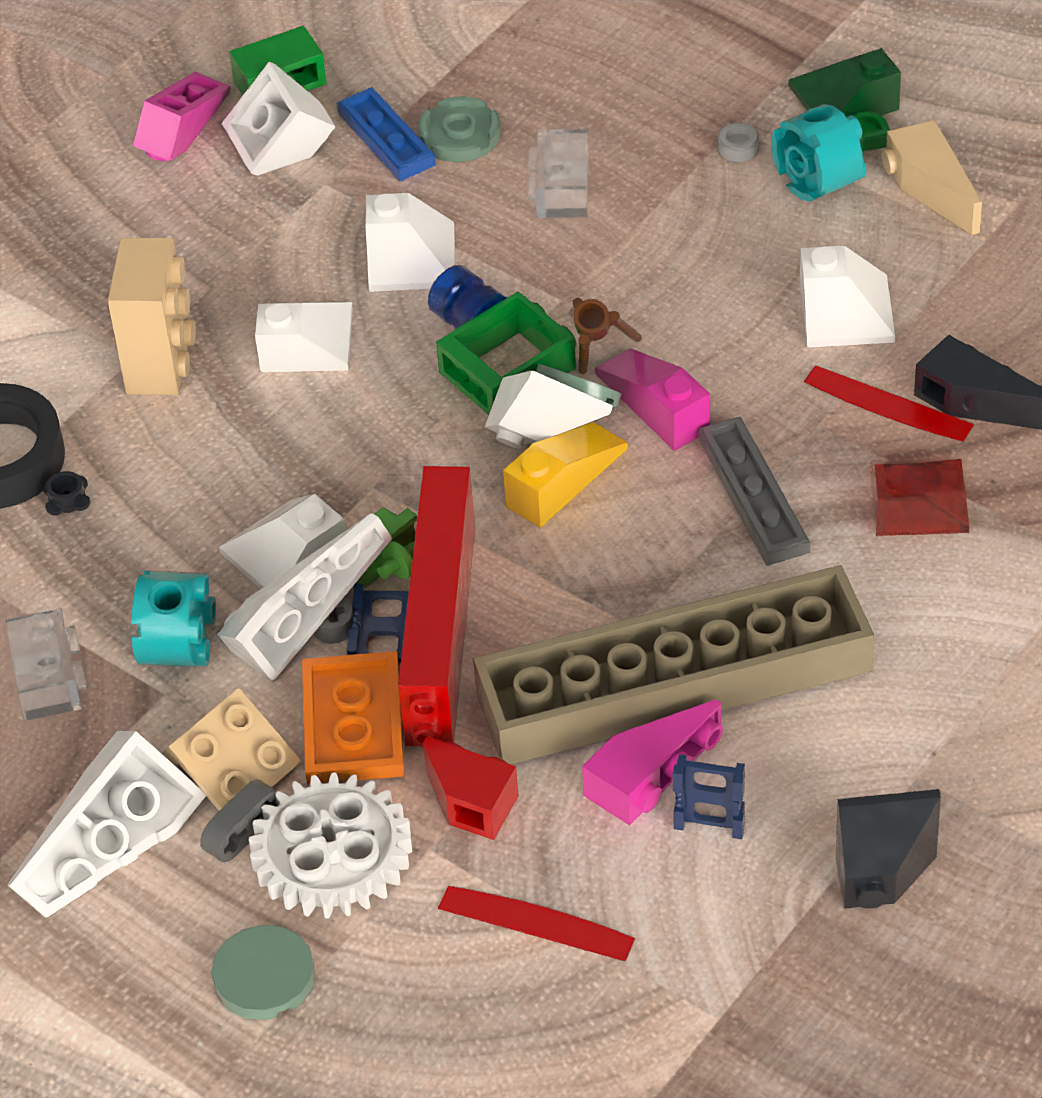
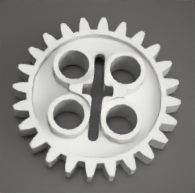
(330, 845)

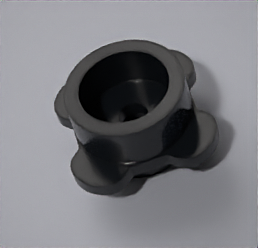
(66, 493)

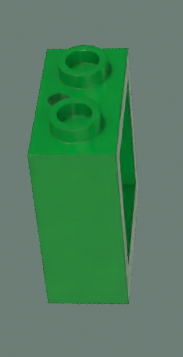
(460, 349)

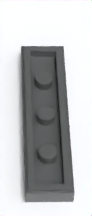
(754, 491)

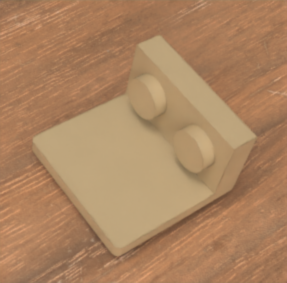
(231, 750)

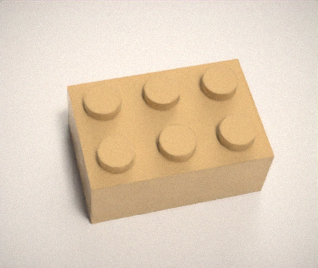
(151, 316)

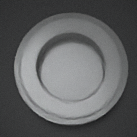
(738, 142)

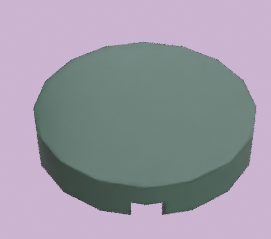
(460, 129)
(595, 390)
(263, 972)

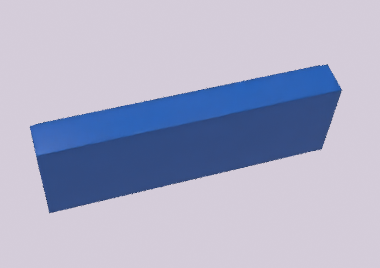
(386, 134)

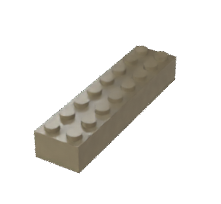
(673, 659)

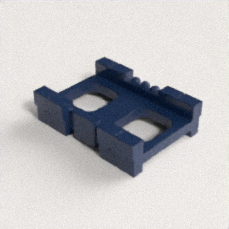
(367, 625)
(690, 792)

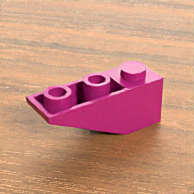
(639, 763)

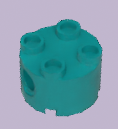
(819, 152)
(172, 618)

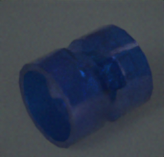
(461, 296)

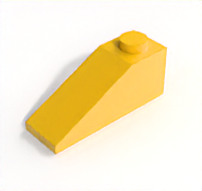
(558, 470)

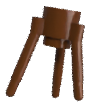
(593, 323)

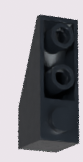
(976, 387)

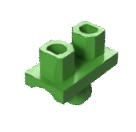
(398, 553)

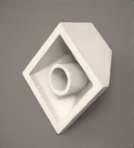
(276, 122)
(406, 242)
(843, 299)
(304, 336)
(537, 407)
(283, 539)

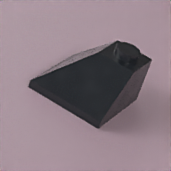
(884, 845)

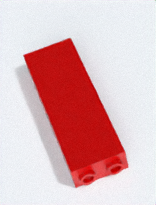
(437, 605)

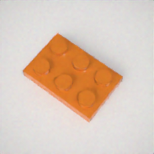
(352, 717)

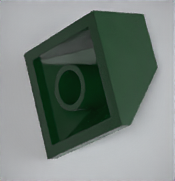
(852, 85)

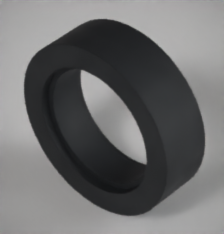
(27, 475)

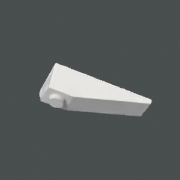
(292, 607)
(110, 817)

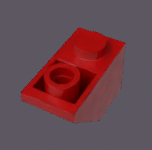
(471, 787)

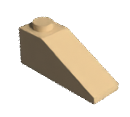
(932, 174)

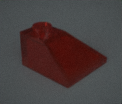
(919, 497)

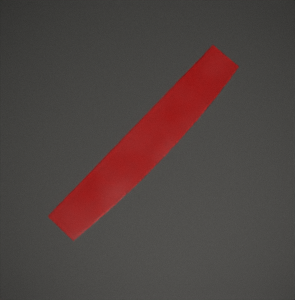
(888, 404)
(537, 921)

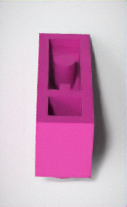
(178, 115)
(659, 394)

